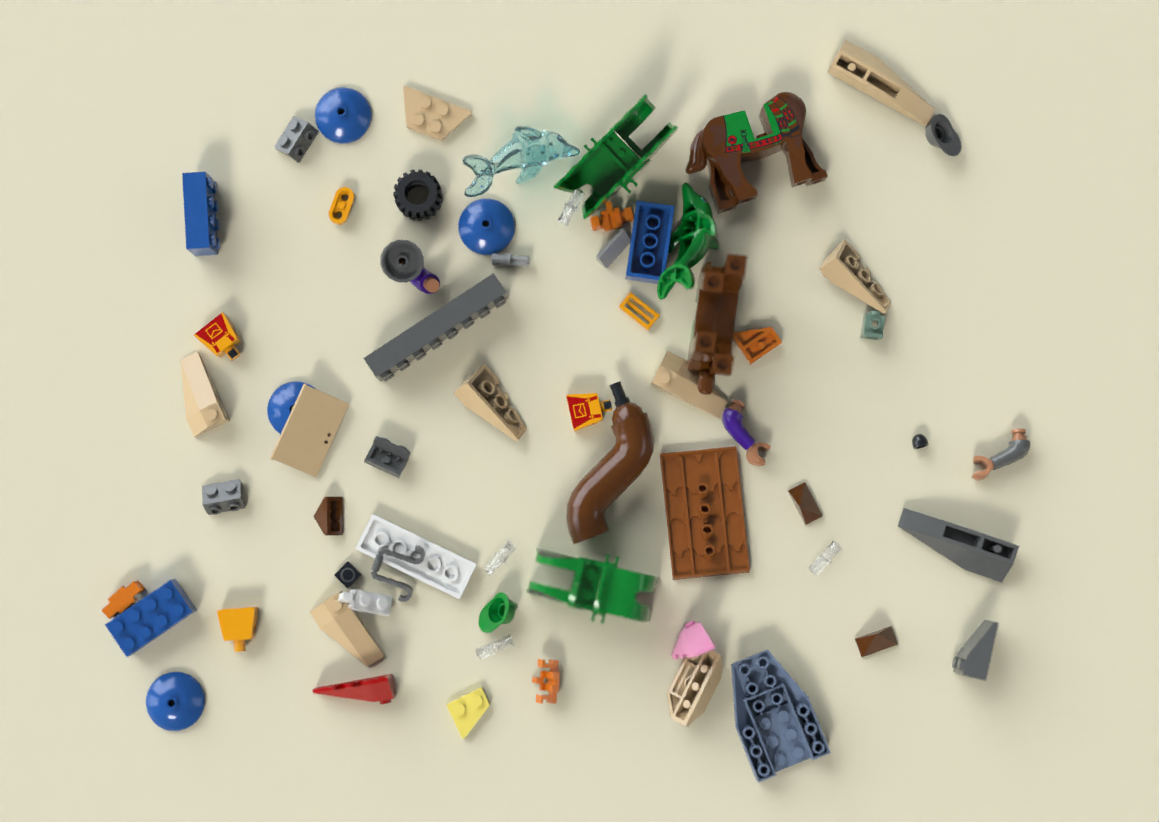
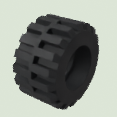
(413, 180)

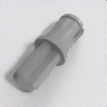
(510, 260)

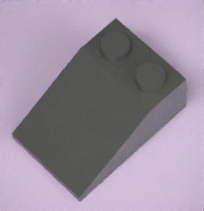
(976, 653)

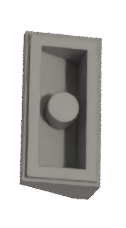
(613, 248)

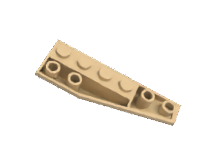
(877, 80)

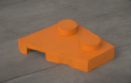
(756, 343)

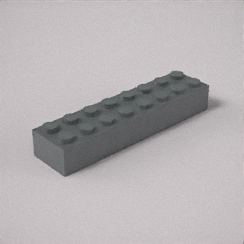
(436, 328)

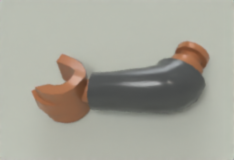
(1017, 449)

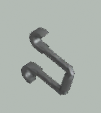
(377, 564)

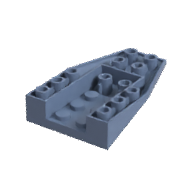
(773, 717)

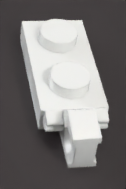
(367, 601)

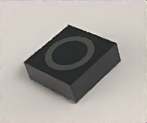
(348, 574)

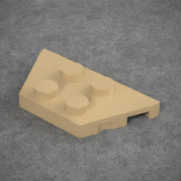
(432, 115)

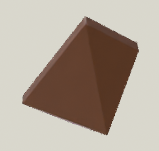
(805, 503)
(330, 516)
(876, 641)

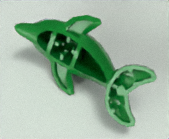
(695, 236)

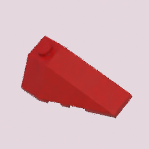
(368, 689)

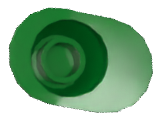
(497, 612)

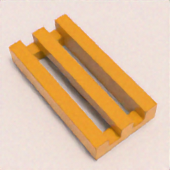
(633, 316)

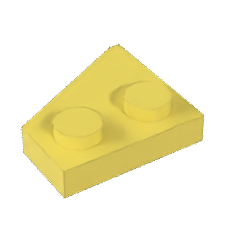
(468, 710)

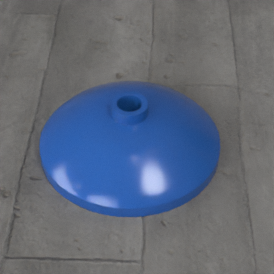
(344, 127)
(491, 238)
(281, 402)
(188, 700)

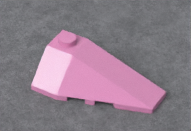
(692, 641)

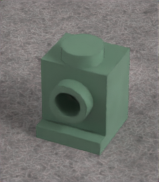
(868, 330)

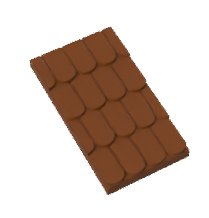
(704, 513)

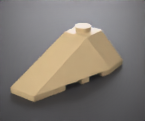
(683, 384)
(201, 400)

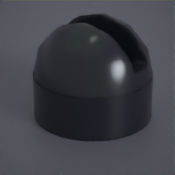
(919, 441)

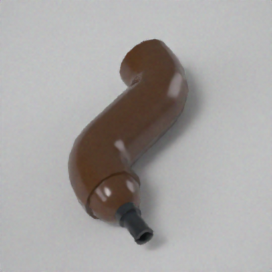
(614, 471)

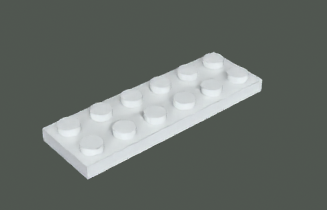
(439, 568)

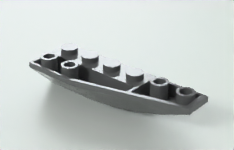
(961, 545)

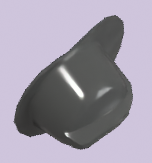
(942, 135)

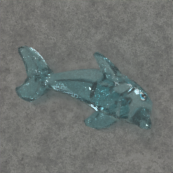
(526, 151)

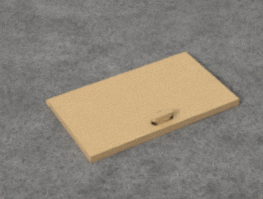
(307, 430)

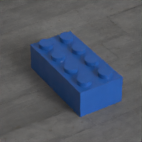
(200, 214)
(649, 242)
(151, 617)

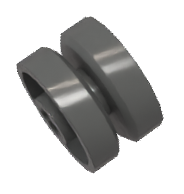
(410, 253)

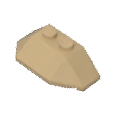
(694, 686)

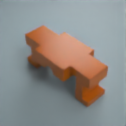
(611, 218)
(123, 599)
(552, 683)

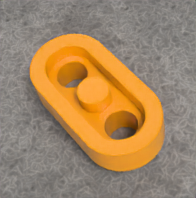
(341, 206)

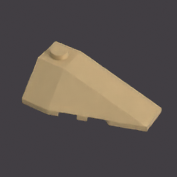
(846, 272)
(484, 397)
(347, 629)

